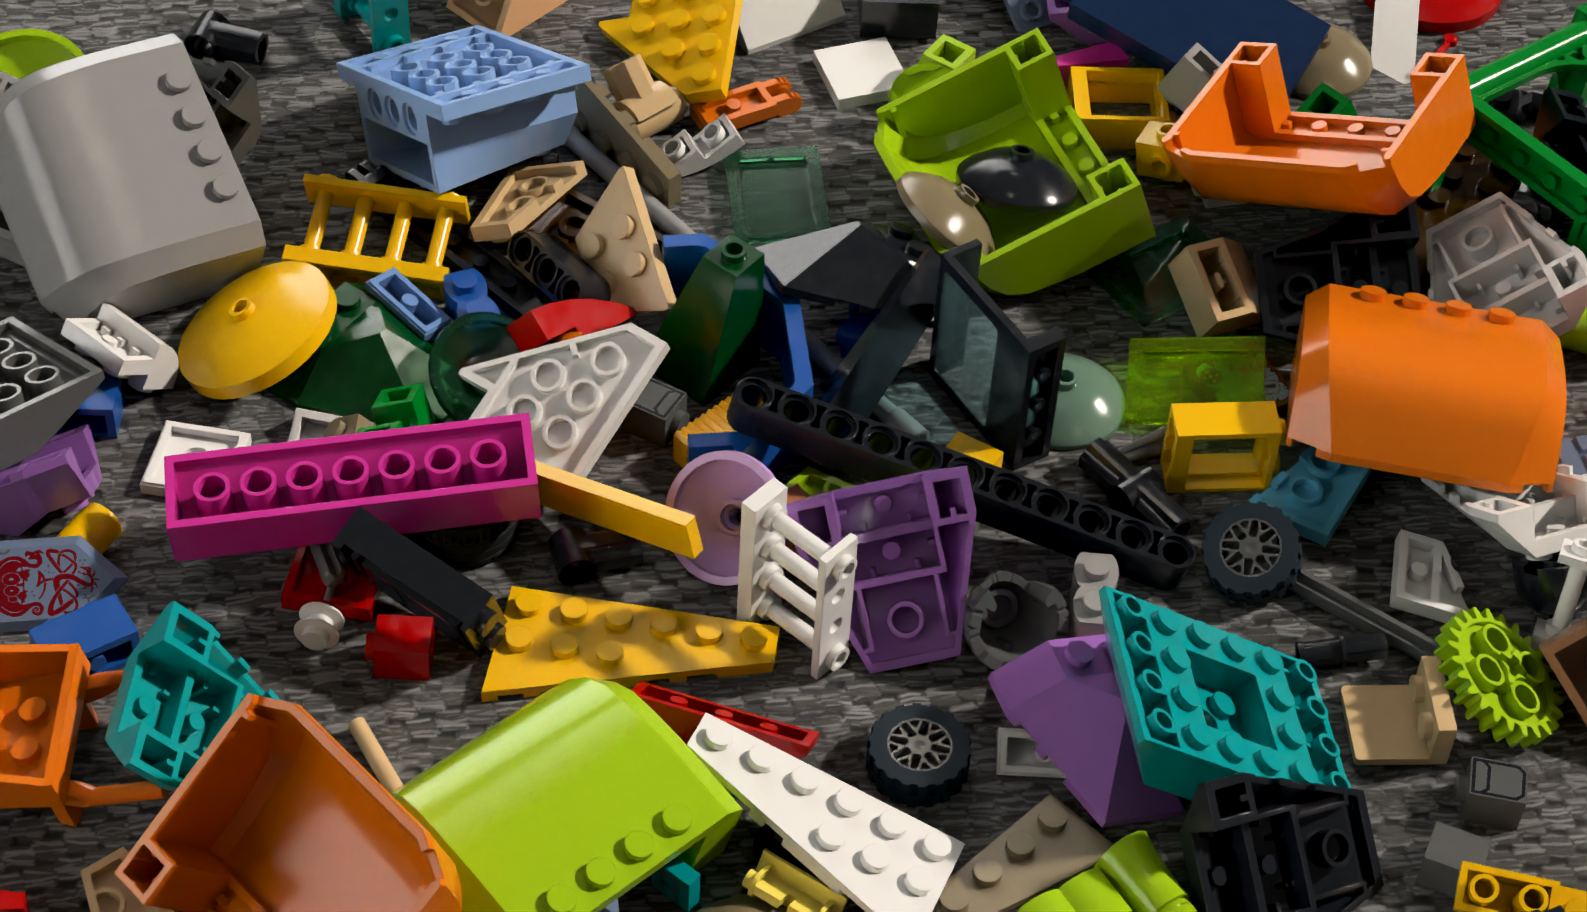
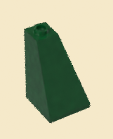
(715, 322)

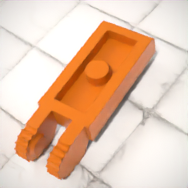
(750, 104)

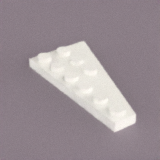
(832, 828)

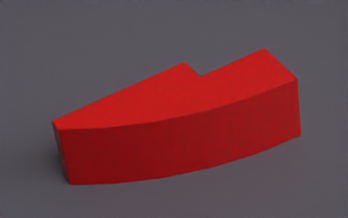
(551, 320)

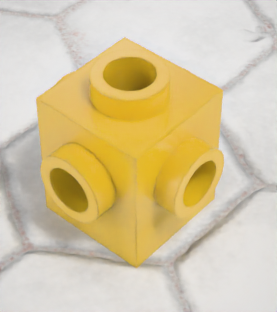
(1151, 156)

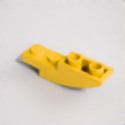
(1500, 890)

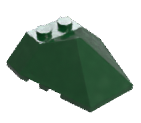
(358, 359)

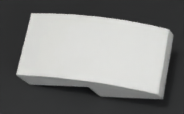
(704, 149)

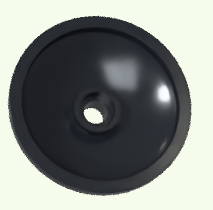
(1018, 180)

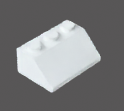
(776, 21)

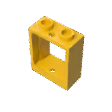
(1117, 86)
(1221, 471)

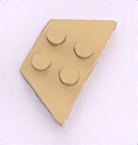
(624, 247)

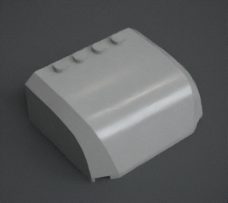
(123, 183)

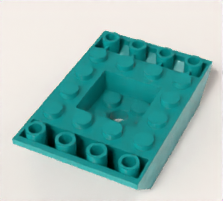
(1214, 701)

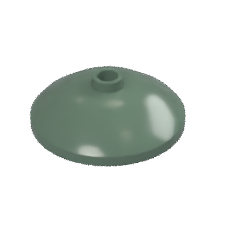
(1087, 404)

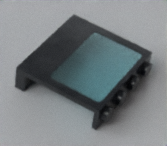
(989, 366)

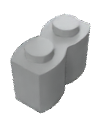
(1089, 576)

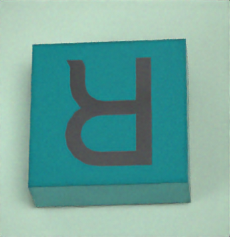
(678, 883)

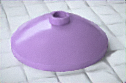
(714, 492)

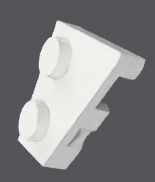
(1424, 578)

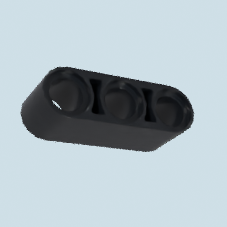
(555, 268)

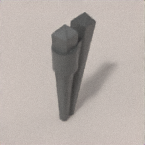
(1145, 446)

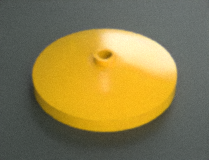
(257, 330)

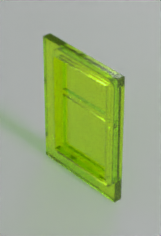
(1191, 372)

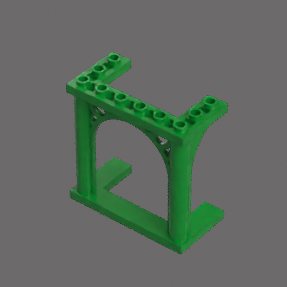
(1515, 149)

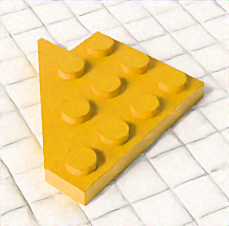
(682, 43)

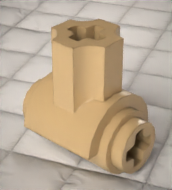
(647, 101)

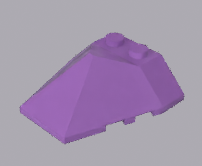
(55, 478)
(910, 560)
(1076, 716)

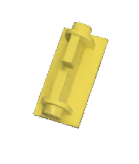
(785, 884)

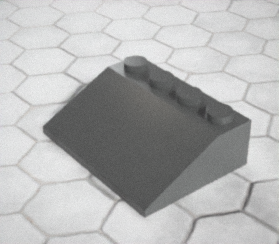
(37, 389)

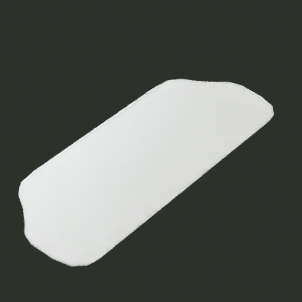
(1395, 38)

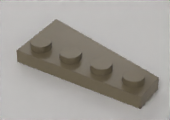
(621, 141)
(1025, 861)

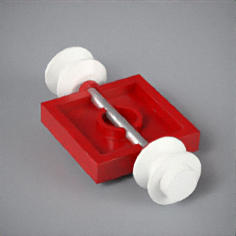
(322, 607)

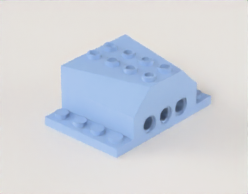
(463, 104)

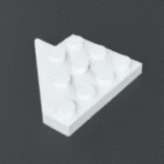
(571, 390)

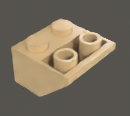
(1216, 286)

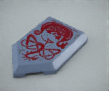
(51, 579)

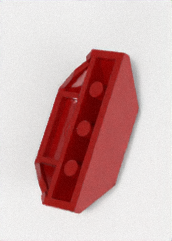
(685, 712)

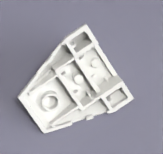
(1508, 261)
(1529, 520)

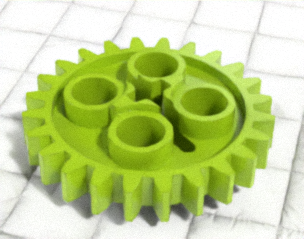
(1498, 677)

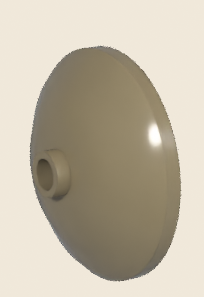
(1339, 63)
(946, 210)

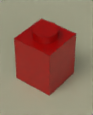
(402, 647)

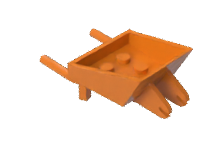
(41, 710)

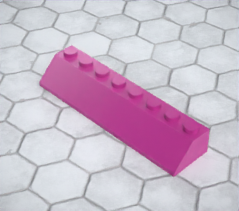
(311, 487)

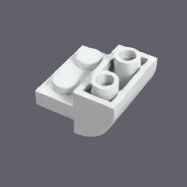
(124, 349)

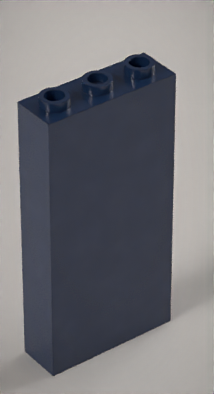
(1167, 29)

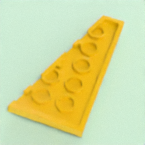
(575, 637)

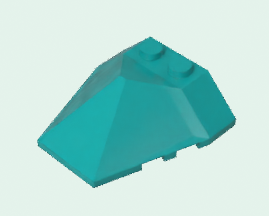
(175, 697)

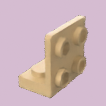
(1401, 721)

